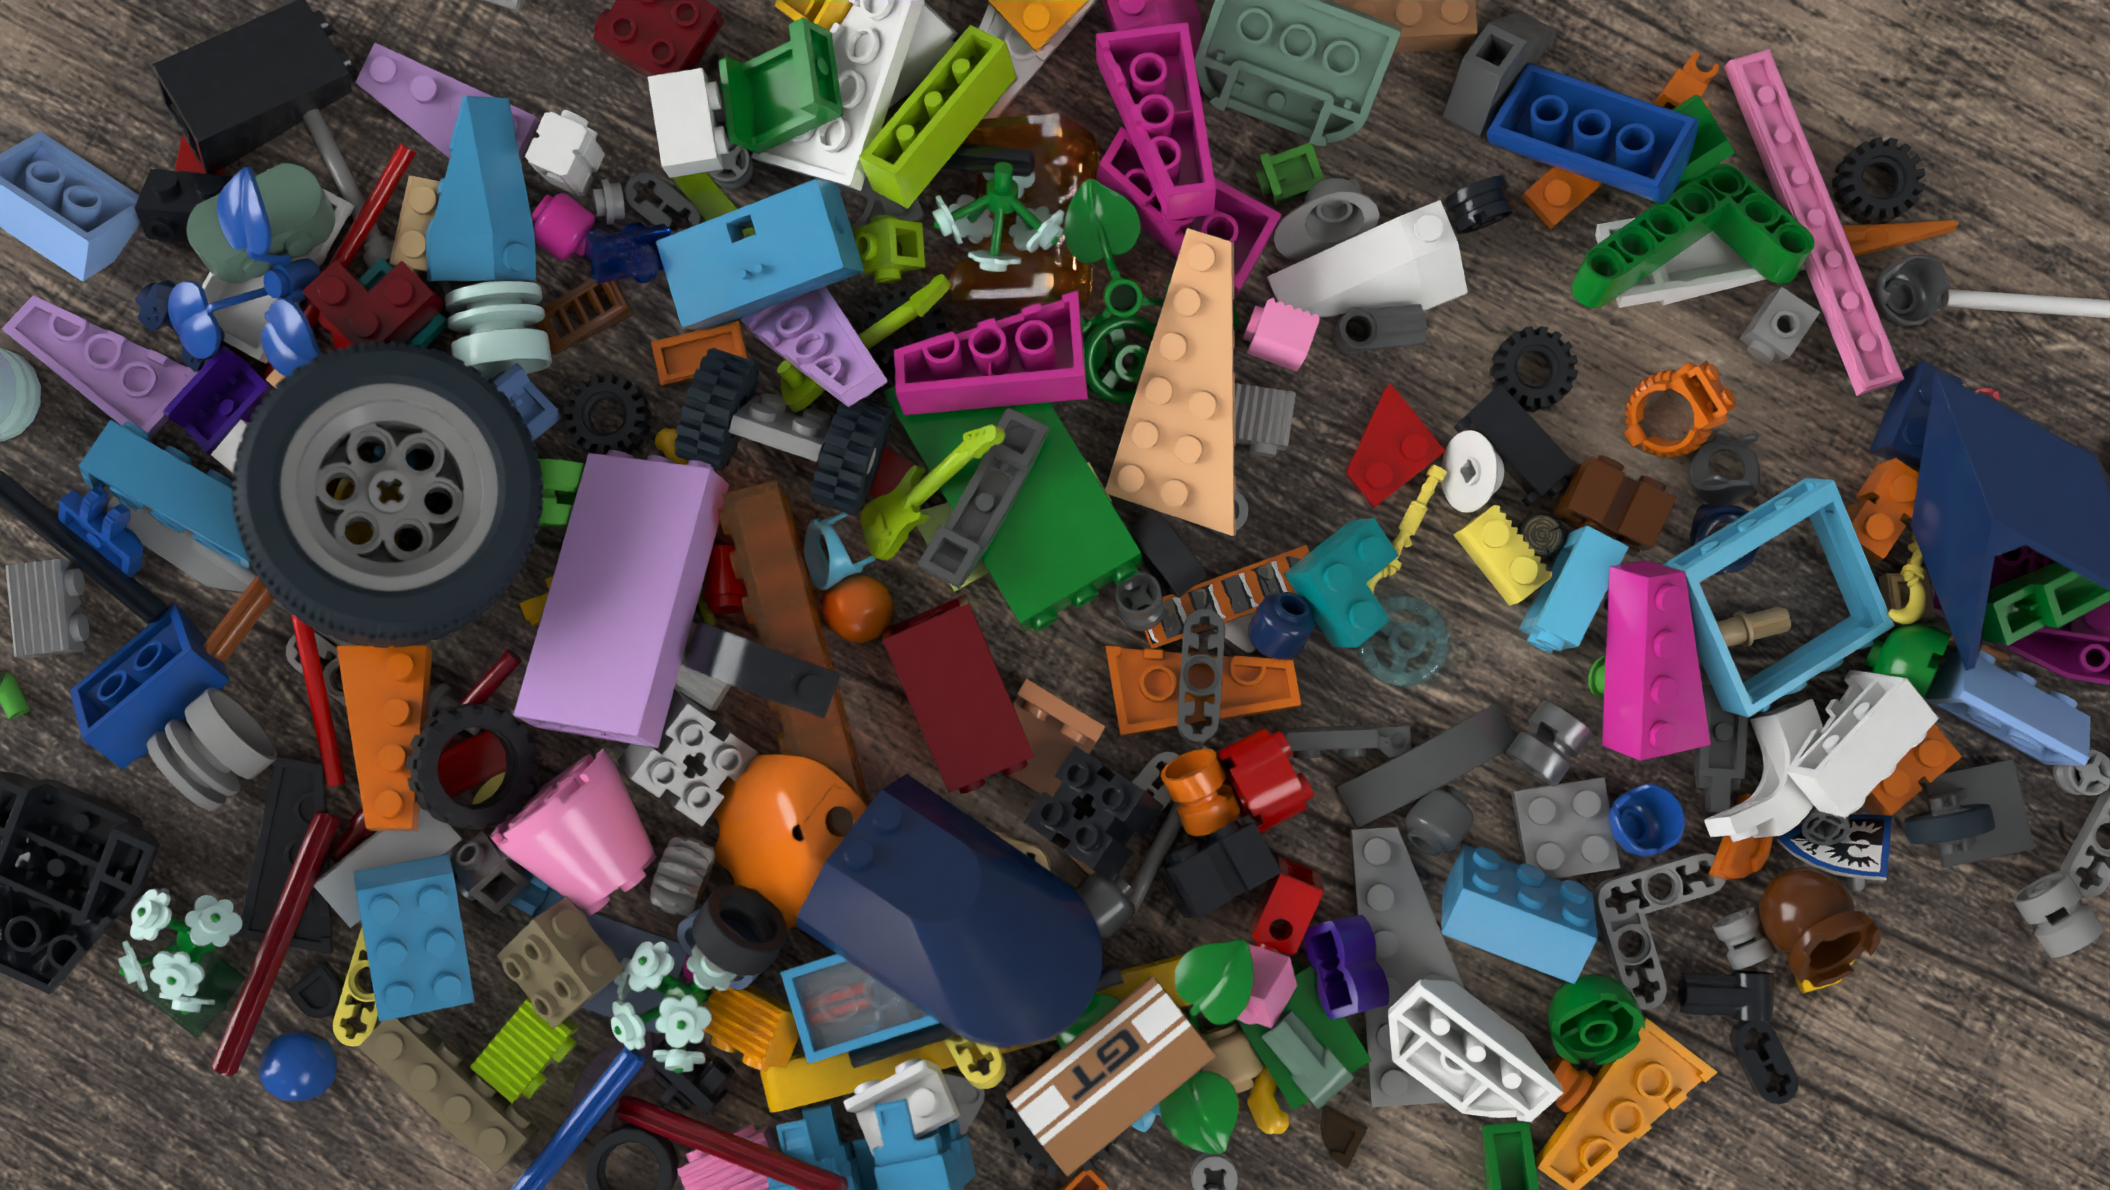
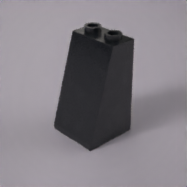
(252, 83)

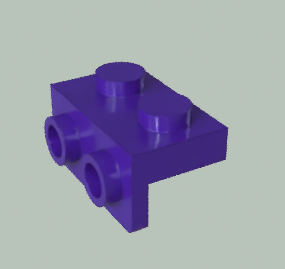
(218, 398)

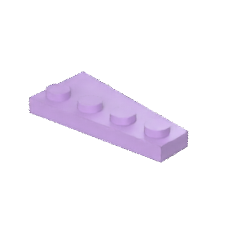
(427, 98)
(820, 343)
(100, 364)

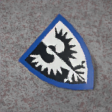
(1857, 857)

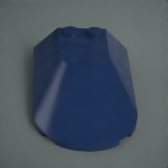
(956, 920)

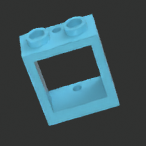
(1573, 594)

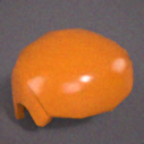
(858, 608)

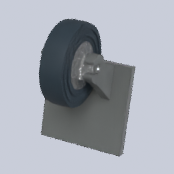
(1973, 814)

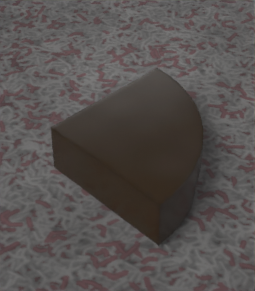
(1341, 1135)

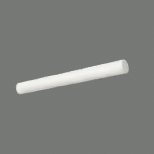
(2026, 303)

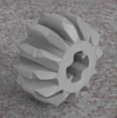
(682, 875)

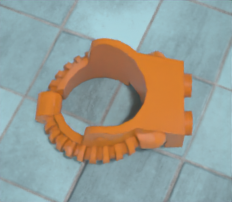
(1703, 391)

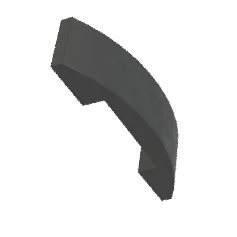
(986, 501)
(1426, 766)

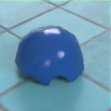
(1647, 820)
(297, 1066)

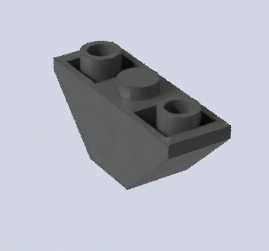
(1493, 69)

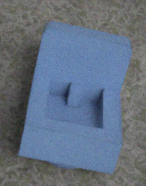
(533, 406)

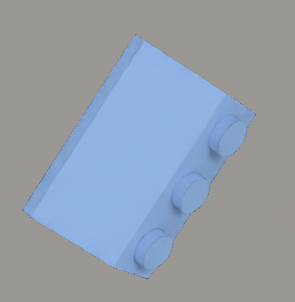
(64, 206)
(2013, 710)

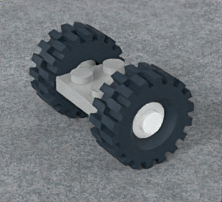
(724, 410)

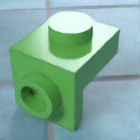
(1288, 173)

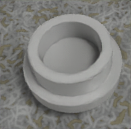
(609, 201)

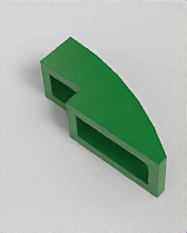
(2039, 600)
(1509, 1157)

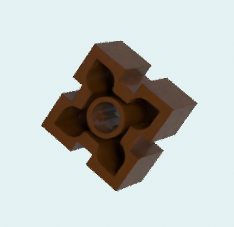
(1614, 503)

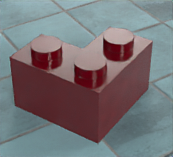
(386, 313)

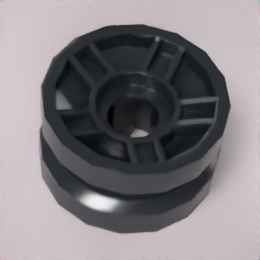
(1480, 204)

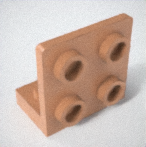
(1052, 732)

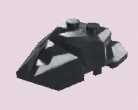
(62, 875)

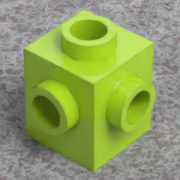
(890, 247)

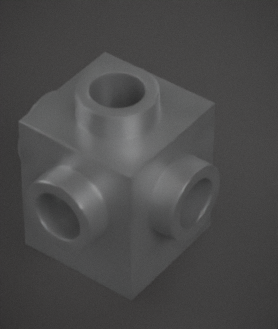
(487, 873)

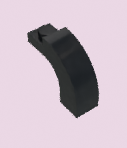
(761, 669)

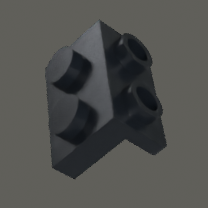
(169, 200)

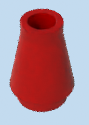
(722, 588)

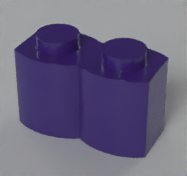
(1346, 966)

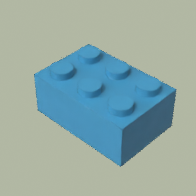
(1519, 913)
(413, 937)

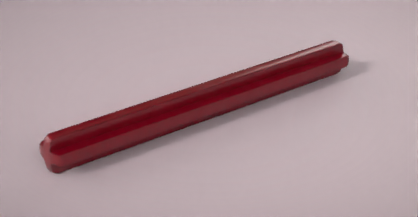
(275, 943)
(728, 1146)

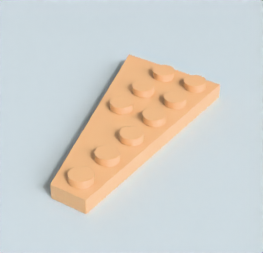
(1182, 417)

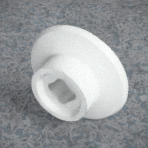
(1472, 471)

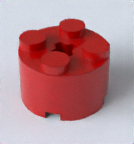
(1265, 779)

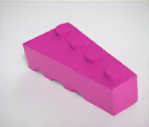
(1234, 219)
(1651, 664)

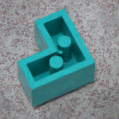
(1335, 582)

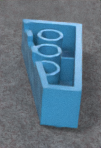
(168, 485)

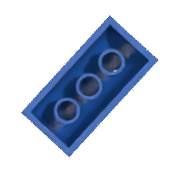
(1595, 133)

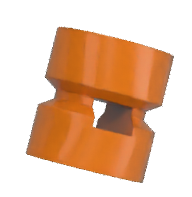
(1199, 787)

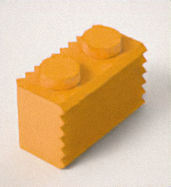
(753, 1025)

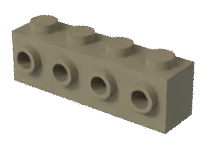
(450, 1090)

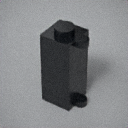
(1523, 445)

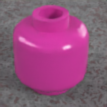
(562, 226)

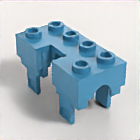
(903, 1163)

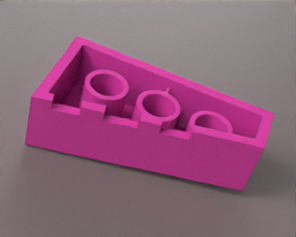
(1161, 106)
(998, 363)

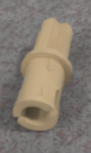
(1745, 627)

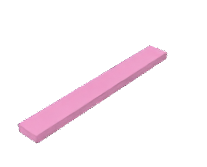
(1805, 197)

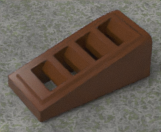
(605, 319)

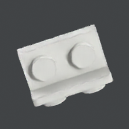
(920, 1084)

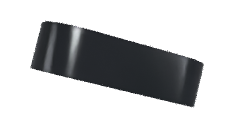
(1773, 1055)

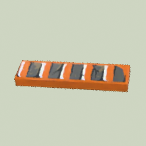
(1227, 595)

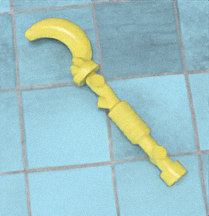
(1411, 522)
(1913, 574)

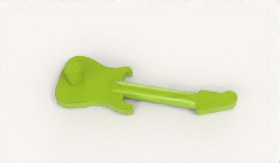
(801, 391)
(892, 516)

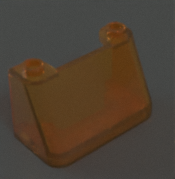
(1063, 161)

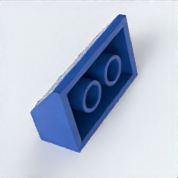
(145, 687)

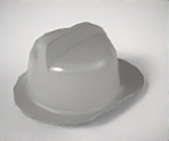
(1330, 215)

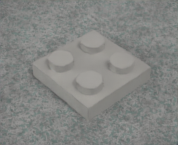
(1566, 828)

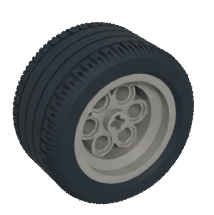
(404, 403)

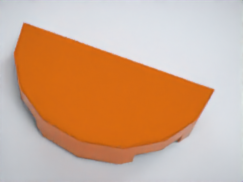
(1740, 857)

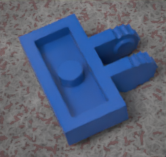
(103, 531)

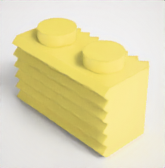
(1503, 555)

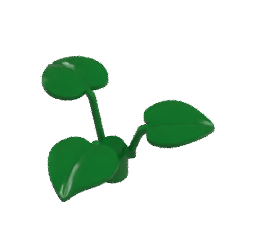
(1102, 225)
(1219, 984)

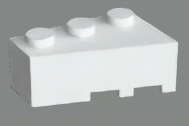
(1860, 741)

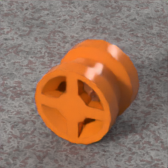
(1574, 1082)

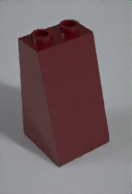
(957, 695)

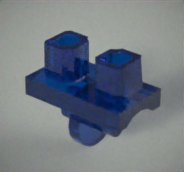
(626, 253)

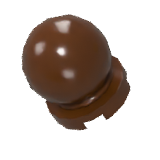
(1816, 924)

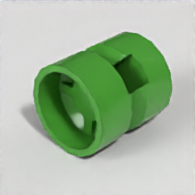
(563, 479)

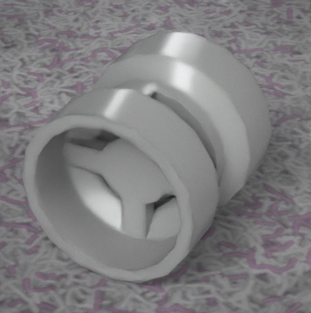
(1743, 938)

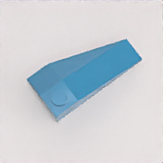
(483, 204)

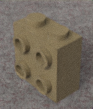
(560, 962)

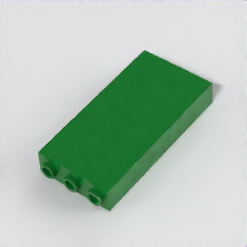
(1062, 528)

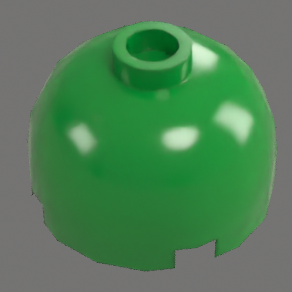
(1910, 653)
(1594, 1019)

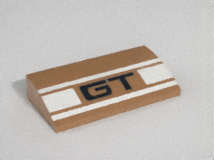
(1110, 1075)

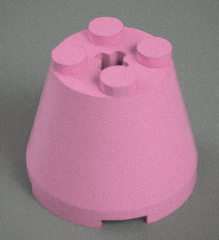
(580, 834)

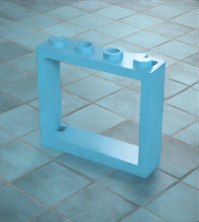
(1824, 653)

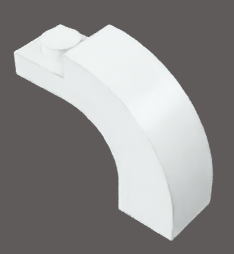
(1778, 800)

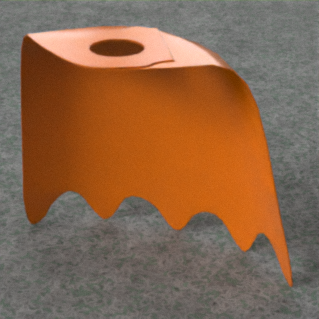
(759, 821)

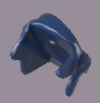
(1706, 518)

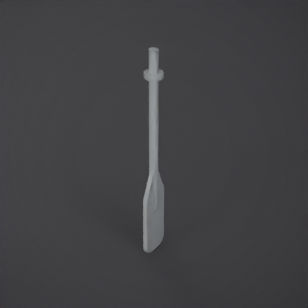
(223, 574)

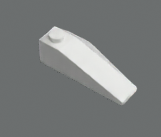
(1388, 266)

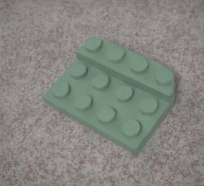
(1296, 63)

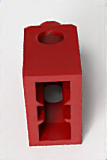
(1290, 897)

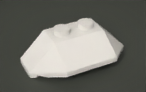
(1468, 1053)

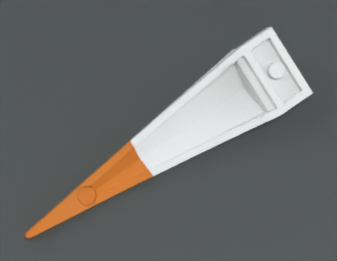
(1715, 266)

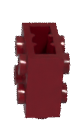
(658, 34)

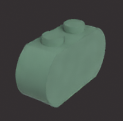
(297, 217)

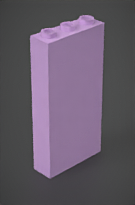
(622, 598)

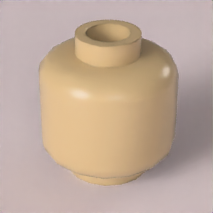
(1234, 1057)

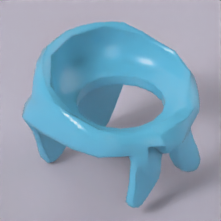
(827, 573)

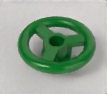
(1113, 327)

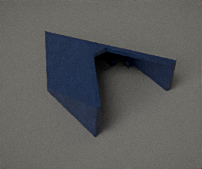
(1997, 485)

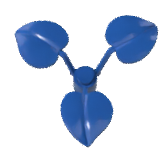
(288, 335)

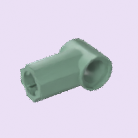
(1312, 1066)

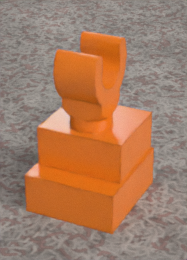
(1685, 84)

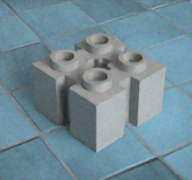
(690, 783)

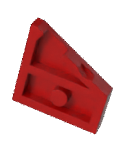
(1391, 449)

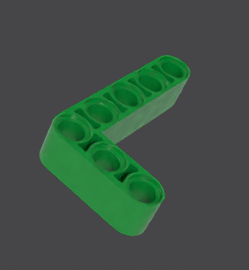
(1715, 201)

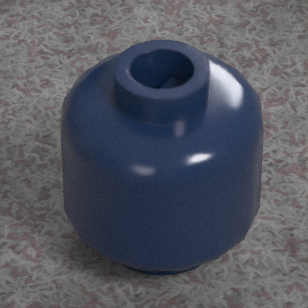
(1281, 626)

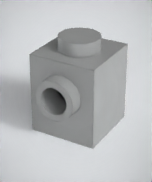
(1778, 326)

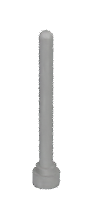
(376, 244)

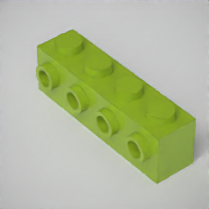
(938, 116)

